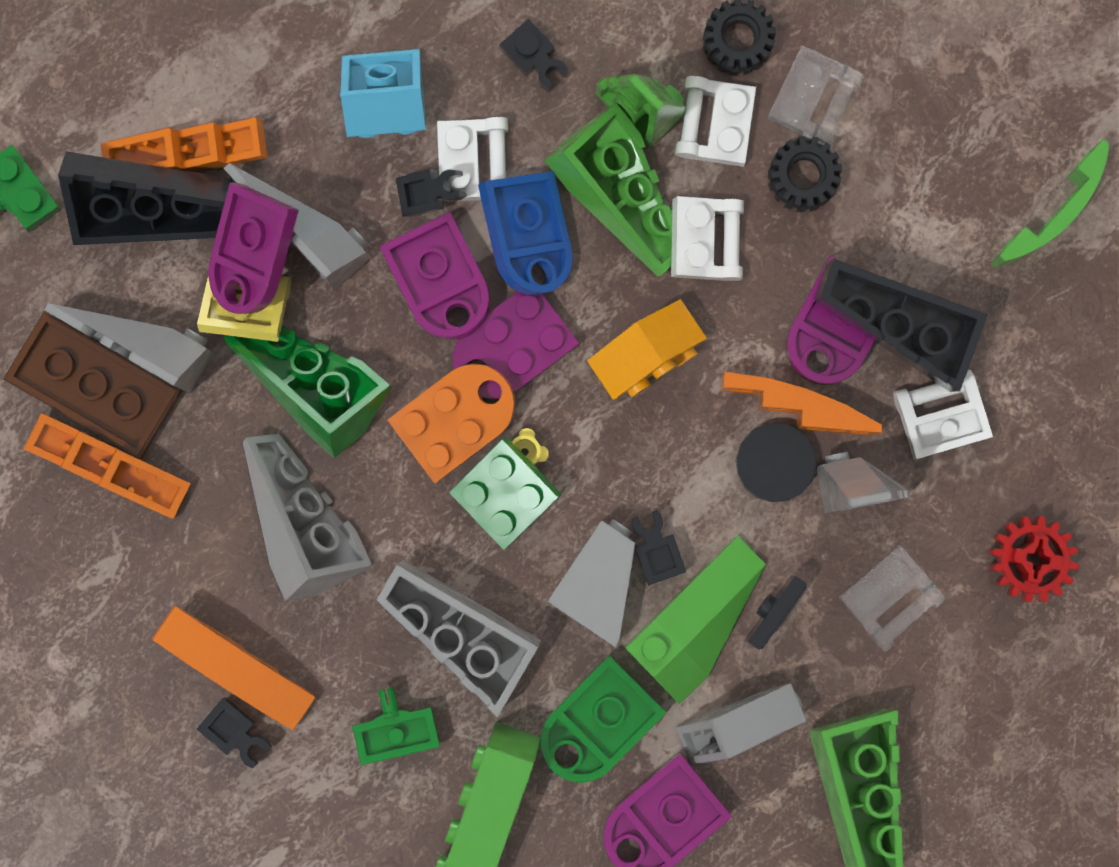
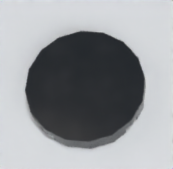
(775, 462)

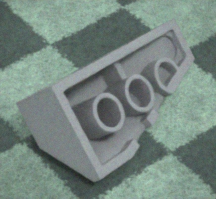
(317, 237)
(156, 348)
(855, 484)
(301, 532)

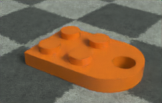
(453, 420)

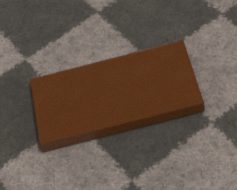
(92, 385)

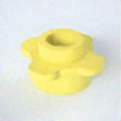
(527, 440)

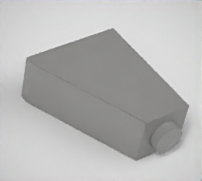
(598, 582)
(741, 724)

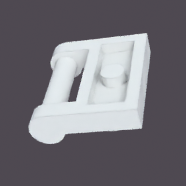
(728, 124)
(460, 151)
(694, 238)
(943, 428)

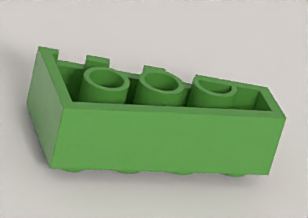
(861, 786)
(492, 798)

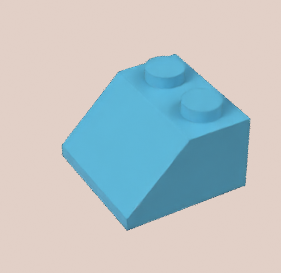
(382, 93)

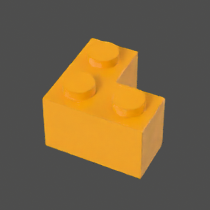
(647, 350)

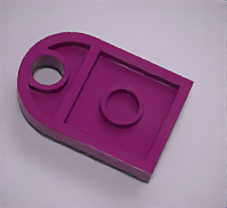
(250, 249)
(437, 276)
(824, 332)
(518, 340)
(665, 816)

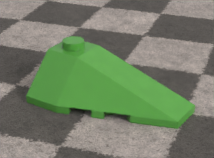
(645, 102)
(613, 180)
(694, 626)

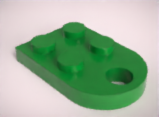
(601, 721)

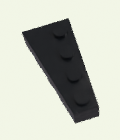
(138, 201)
(910, 323)

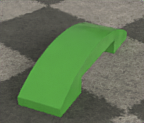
(1086, 177)

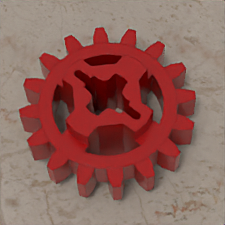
(1030, 574)

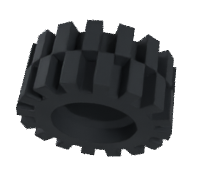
(739, 14)
(821, 157)

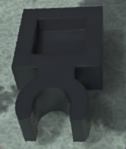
(531, 52)
(424, 191)
(659, 555)
(229, 728)

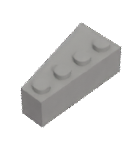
(462, 634)

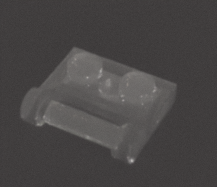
(804, 89)
(883, 588)

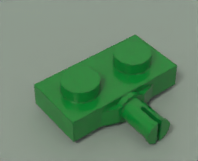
(23, 192)
(395, 731)

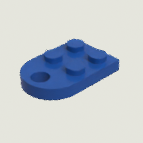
(527, 230)

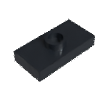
(773, 611)

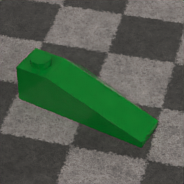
(318, 388)

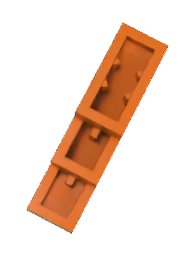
(194, 147)
(813, 410)
(107, 466)
(233, 667)

